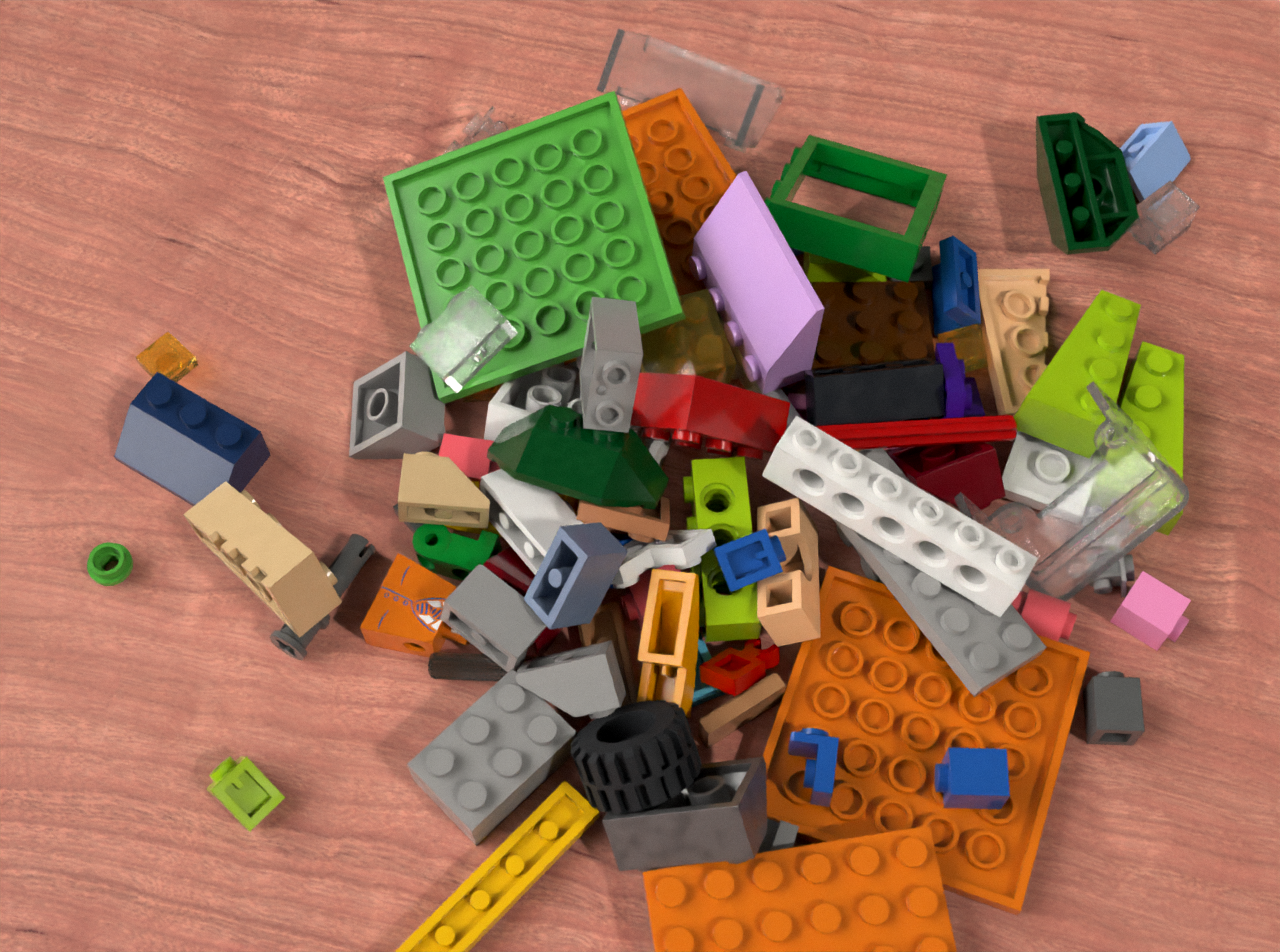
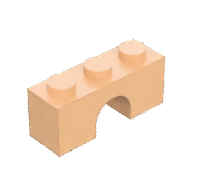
(791, 600)

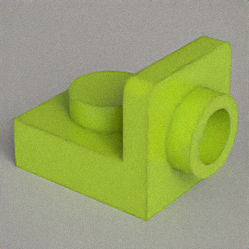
(244, 790)

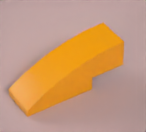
(670, 639)

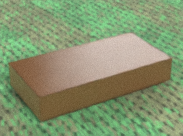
(741, 709)

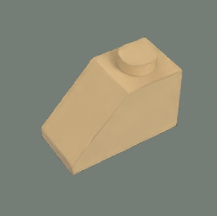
(439, 493)

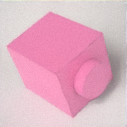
(1152, 612)

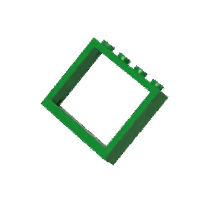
(844, 238)

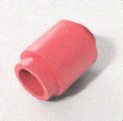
(1045, 614)

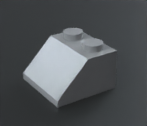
(396, 411)

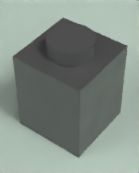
(1113, 709)

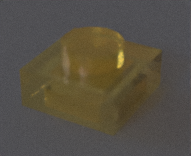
(968, 346)
(168, 358)

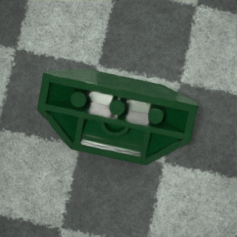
(1082, 185)
(586, 464)

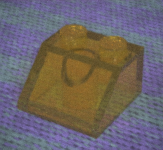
(692, 344)

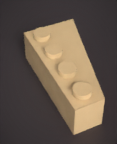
(265, 557)

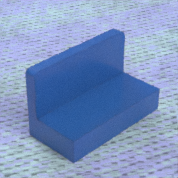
(955, 287)

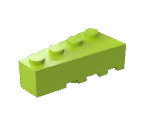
(1095, 351)

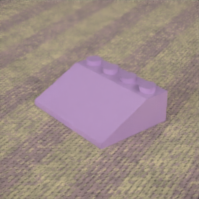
(757, 288)

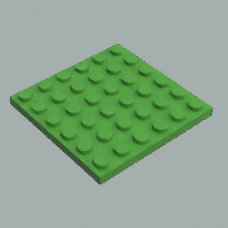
(539, 231)

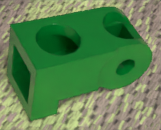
(452, 553)

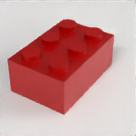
(708, 414)

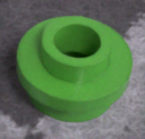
(106, 553)

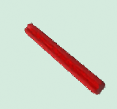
(924, 432)

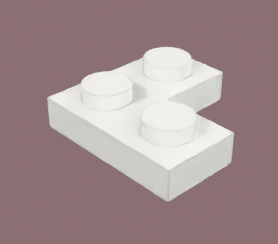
(680, 549)

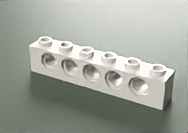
(899, 517)

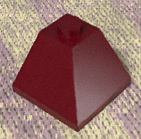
(952, 470)

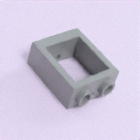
(610, 365)

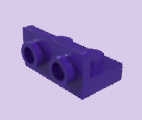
(960, 392)

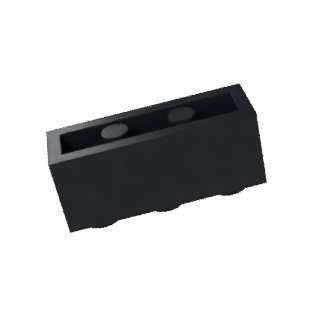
(875, 392)

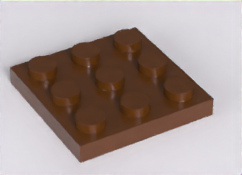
(872, 323)

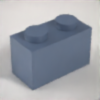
(575, 575)

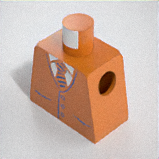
(409, 611)

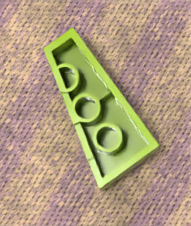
(1156, 404)

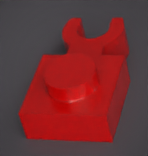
(738, 670)

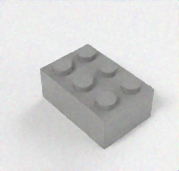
(493, 757)

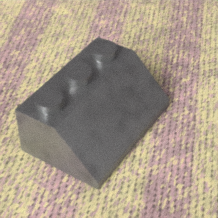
(708, 822)

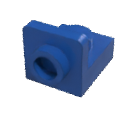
(750, 559)
(819, 772)

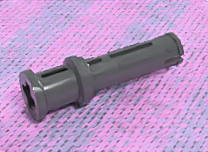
(345, 569)

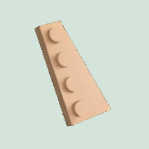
(1013, 331)

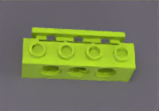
(722, 488)

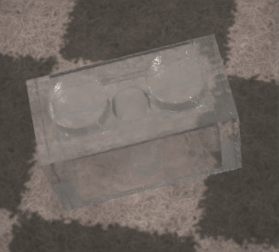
(463, 338)

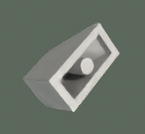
(577, 680)

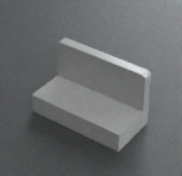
(492, 618)

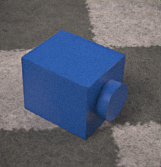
(973, 778)

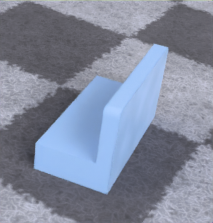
(1154, 157)

